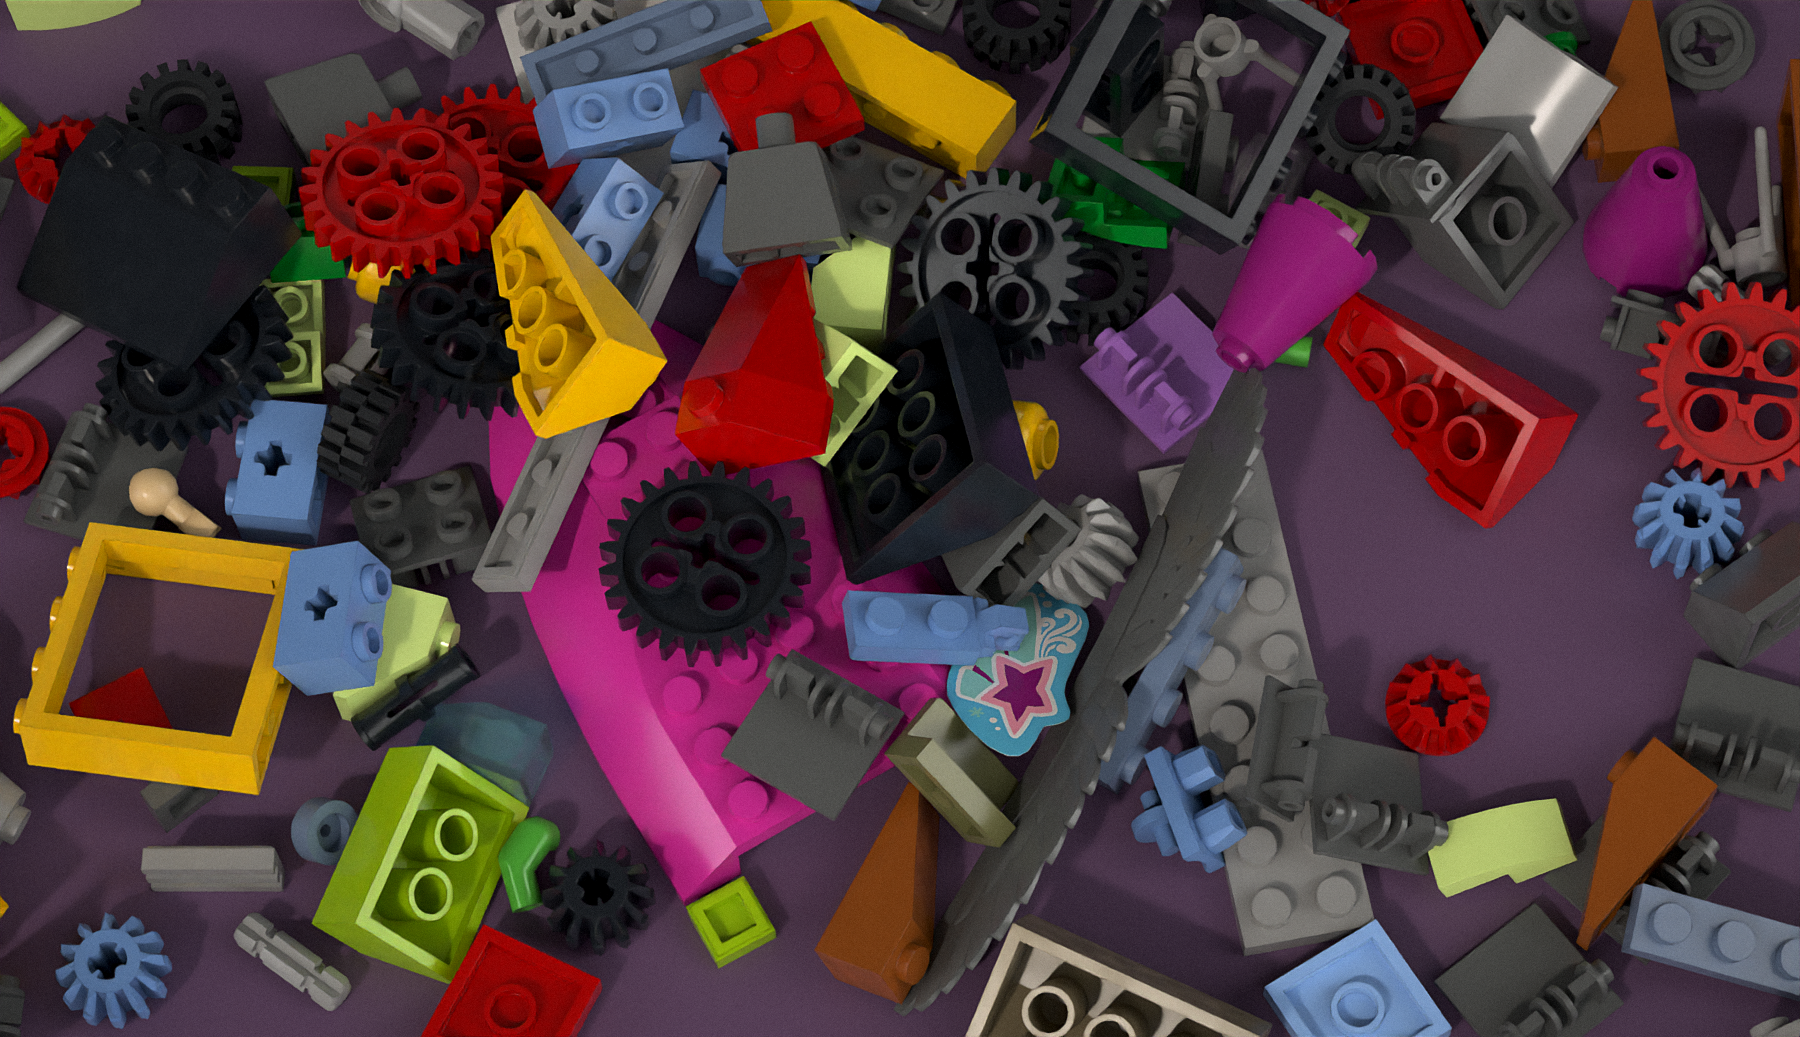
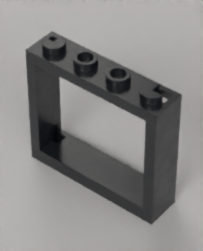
(1061, 139)

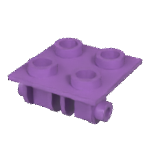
(1160, 371)

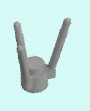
(1227, 53)
(1758, 250)

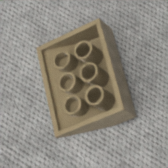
(1072, 987)

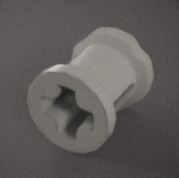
(356, 359)

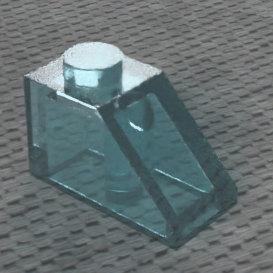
(494, 744)

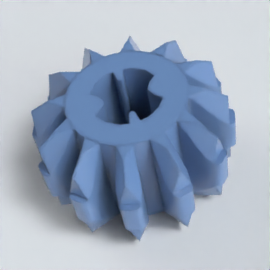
(1663, 518)
(132, 980)

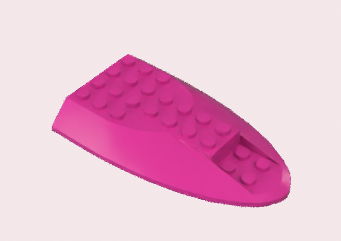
(666, 723)

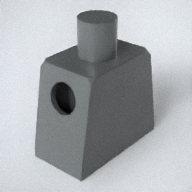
(332, 92)
(781, 199)
(1013, 558)

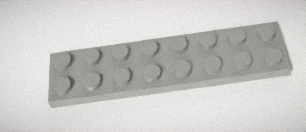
(1274, 880)

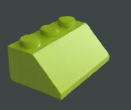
(420, 863)

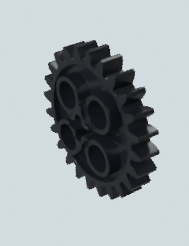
(1045, 270)
(448, 335)
(167, 405)
(680, 612)

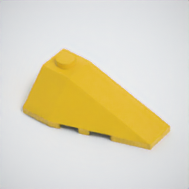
(573, 331)

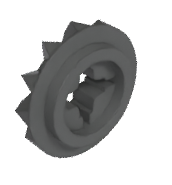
(1717, 23)

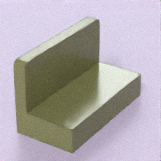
(955, 773)

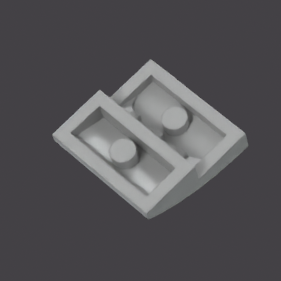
(1534, 93)

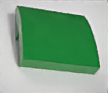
(1107, 212)

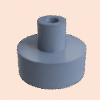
(322, 829)

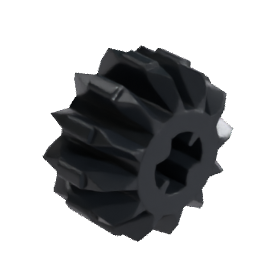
(591, 875)

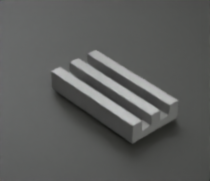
(213, 869)

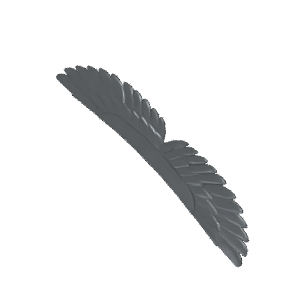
(1134, 634)

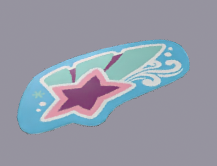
(1021, 691)

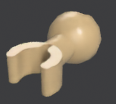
(156, 494)

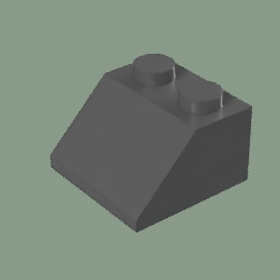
(1496, 229)
(1751, 600)

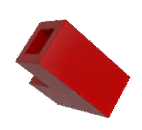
(124, 701)

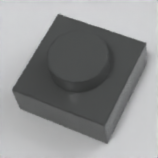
(173, 802)

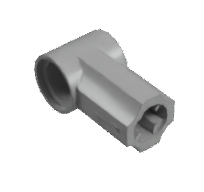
(443, 24)

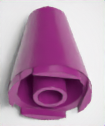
(1649, 226)
(1289, 282)

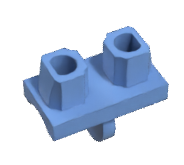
(1177, 814)

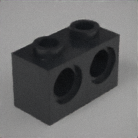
(1131, 75)

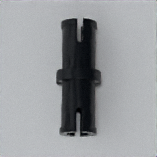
(380, 723)

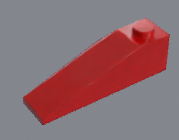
(760, 376)
(1461, 415)

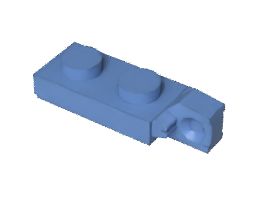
(929, 627)

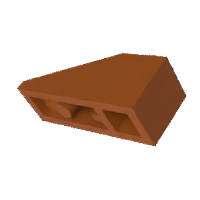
(1641, 108)
(1645, 818)
(888, 914)

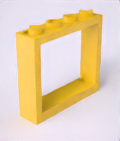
(148, 751)

